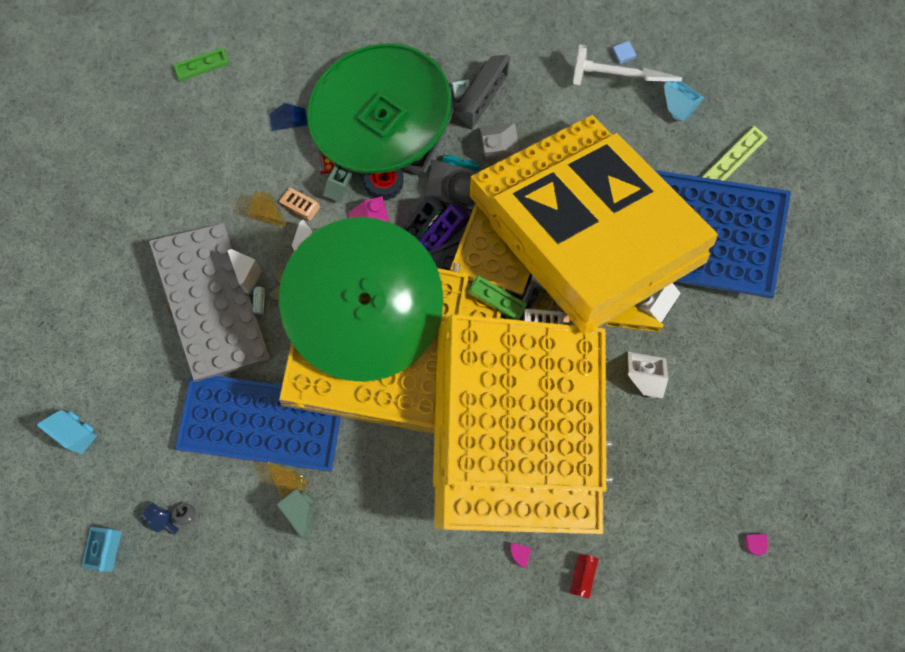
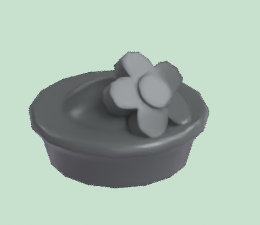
(183, 514)

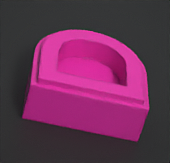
(757, 543)

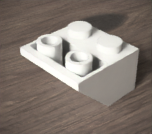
(660, 302)

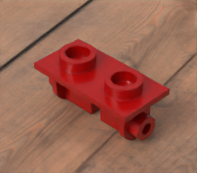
(584, 575)

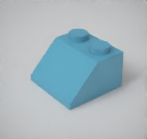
(68, 431)

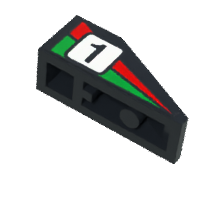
(425, 216)

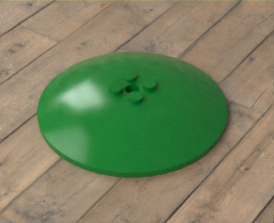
(373, 82)
(323, 304)

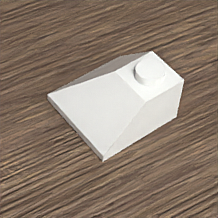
(648, 373)

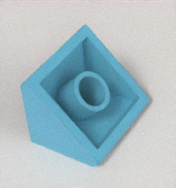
(101, 549)

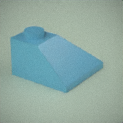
(681, 99)

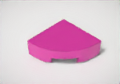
(520, 554)

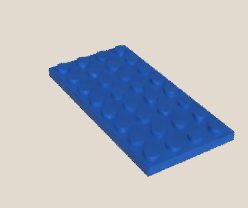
(250, 424)

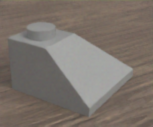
(499, 141)

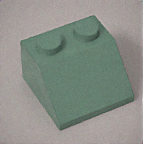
(299, 512)

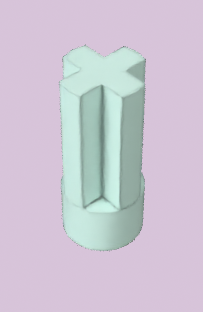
(258, 300)

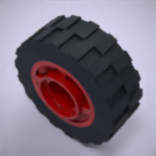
(387, 189)

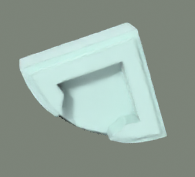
(459, 88)

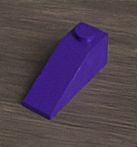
(445, 227)

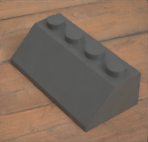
(482, 90)

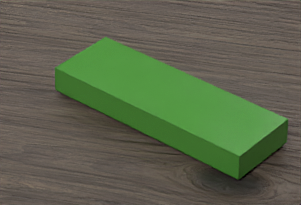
(201, 64)
(497, 298)

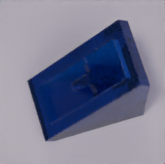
(288, 117)

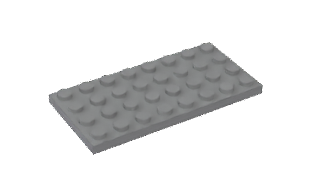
(208, 303)

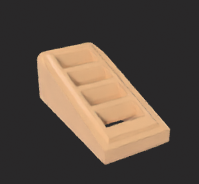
(311, 211)

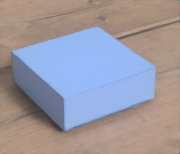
(624, 52)

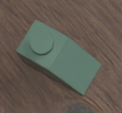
(337, 183)

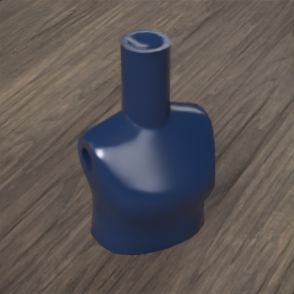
(158, 519)

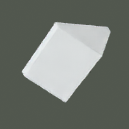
(246, 270)

